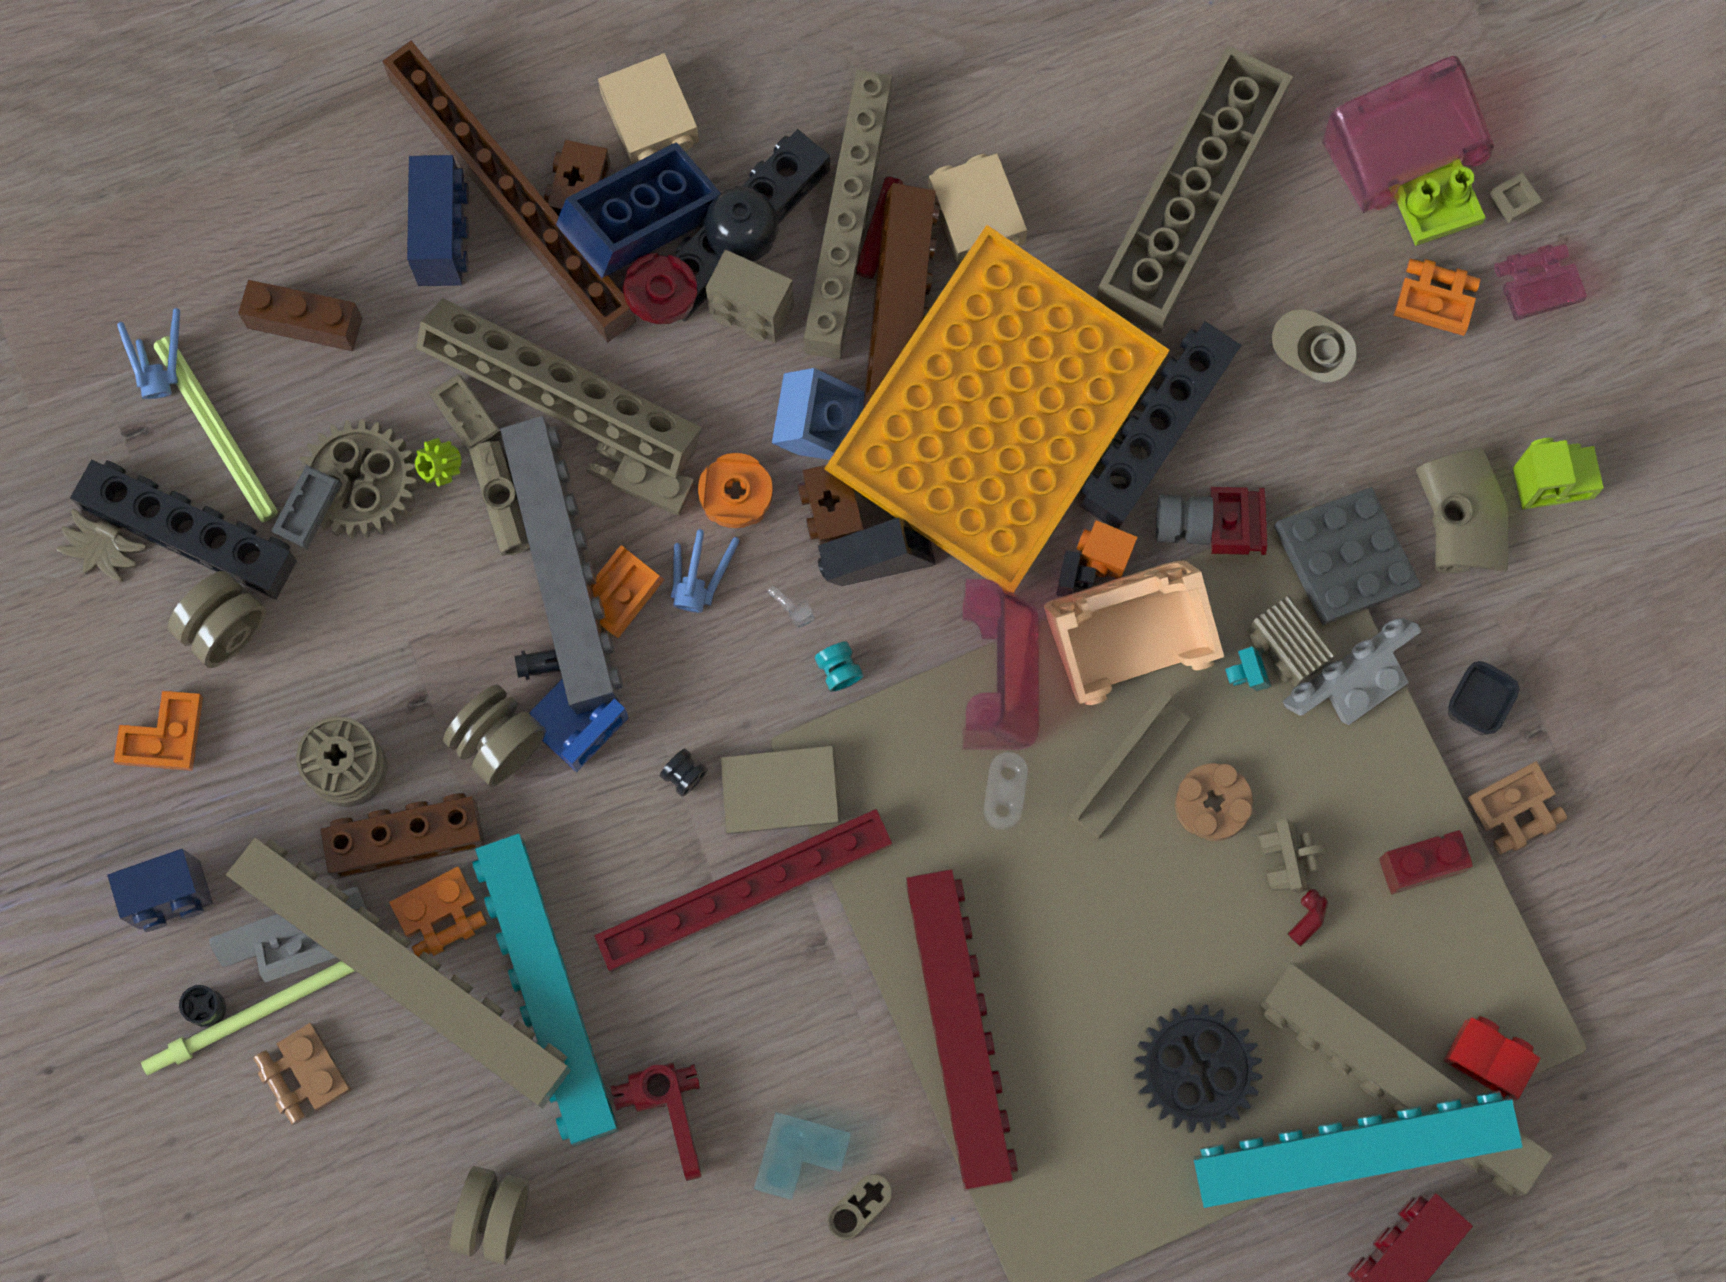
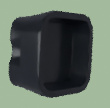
(1483, 698)

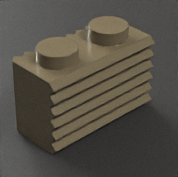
(1291, 642)

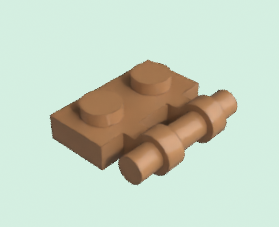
(1510, 798)
(312, 1066)

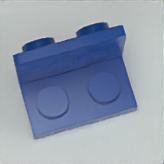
(575, 735)

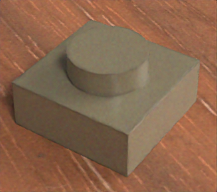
(1515, 198)

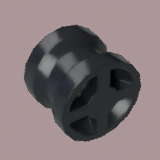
(683, 772)

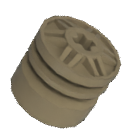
(488, 729)
(356, 776)

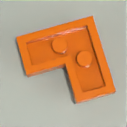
(171, 743)

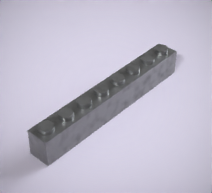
(560, 564)

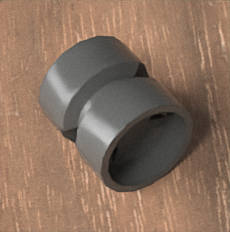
(1184, 519)

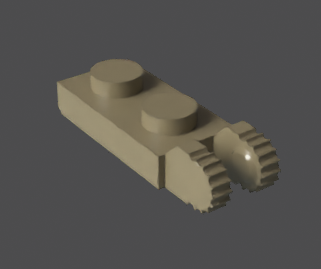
(642, 480)

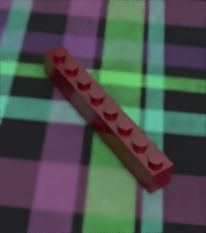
(959, 1030)

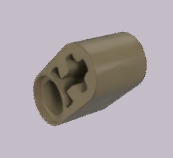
(873, 1206)

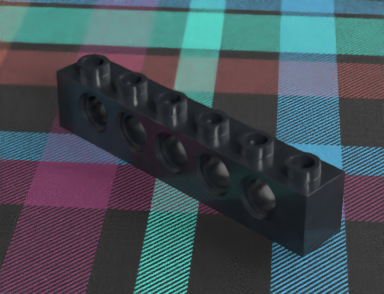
(790, 152)
(1216, 353)
(96, 493)

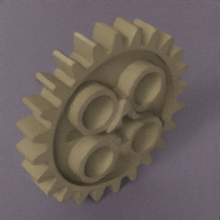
(388, 488)

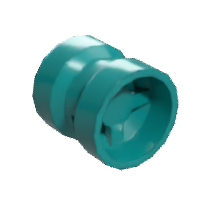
(839, 666)

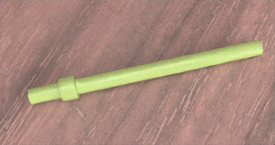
(182, 1049)

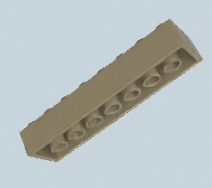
(1193, 189)

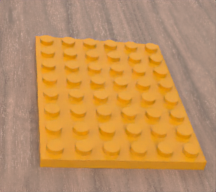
(997, 409)

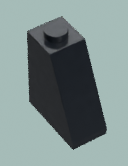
(875, 553)

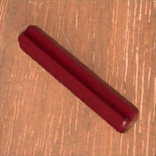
(869, 254)

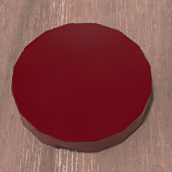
(660, 288)

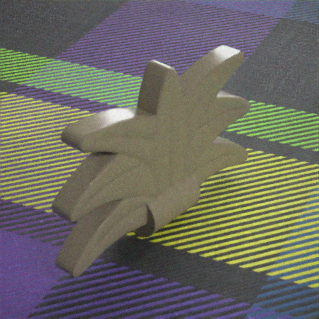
(99, 546)

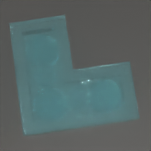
(796, 1142)

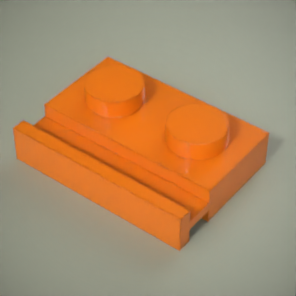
(624, 589)

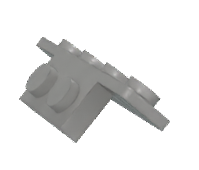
(1360, 678)
(276, 944)

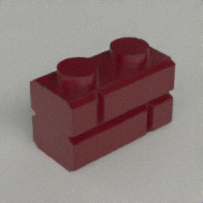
(1425, 862)

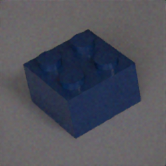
(160, 890)

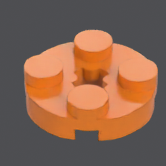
(721, 475)

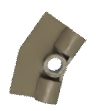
(1469, 487)

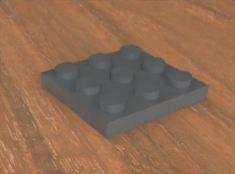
(1347, 555)

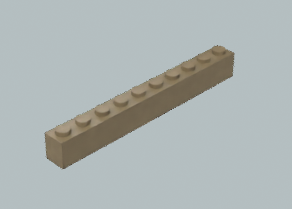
(399, 972)

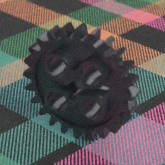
(1230, 1055)

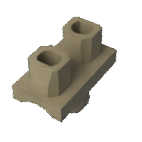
(1285, 840)

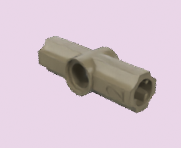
(495, 478)

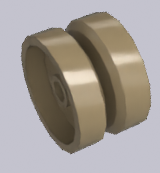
(216, 619)
(489, 1215)

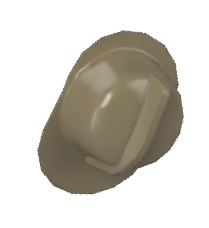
(1314, 345)

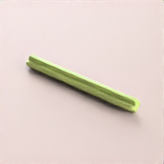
(219, 434)

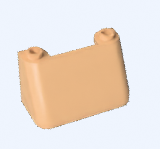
(1134, 628)

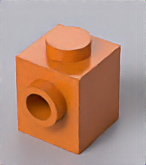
(1106, 549)

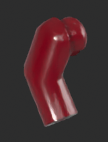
(1312, 920)

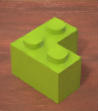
(1556, 474)

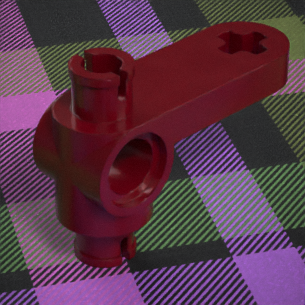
(637, 1093)

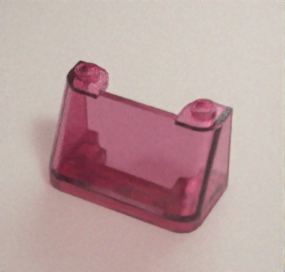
(1407, 132)
(1012, 714)

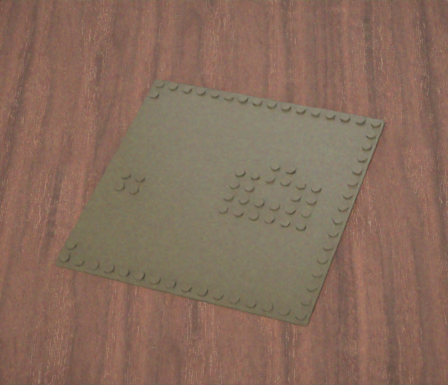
(1111, 932)

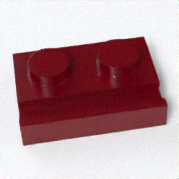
(1238, 521)

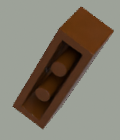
(300, 315)

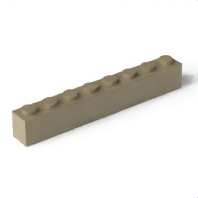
(1386, 1068)

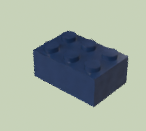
(437, 220)

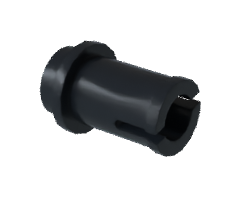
(535, 664)

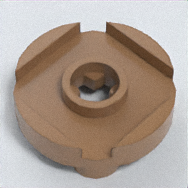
(1204, 821)

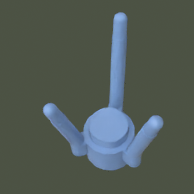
(152, 378)
(690, 592)

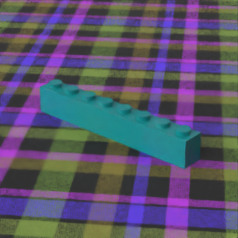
(544, 986)
(1357, 1150)

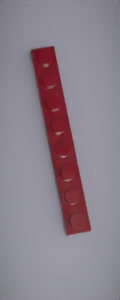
(743, 890)

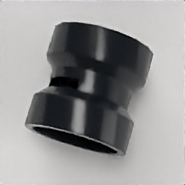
(196, 1002)

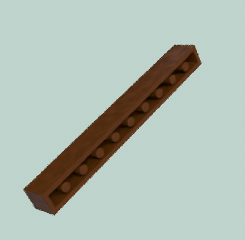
(507, 189)

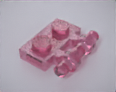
(1542, 291)

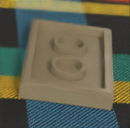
(780, 790)

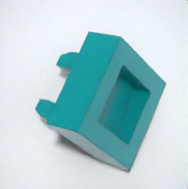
(1251, 670)

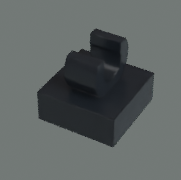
(1074, 575)

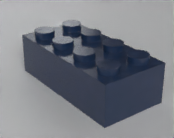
(637, 209)

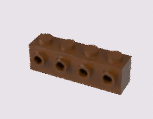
(402, 836)

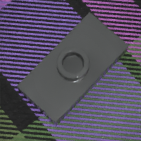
(306, 506)

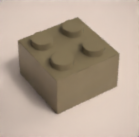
(749, 297)

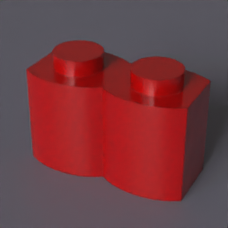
(1492, 1058)

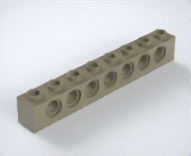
(848, 215)
(558, 387)

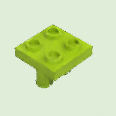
(1440, 203)

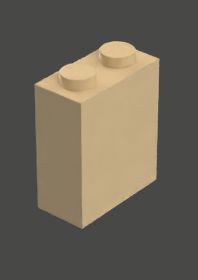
(648, 108)
(973, 198)

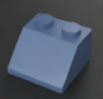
(815, 413)

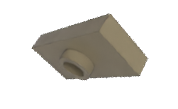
(464, 412)

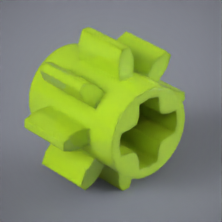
(438, 462)

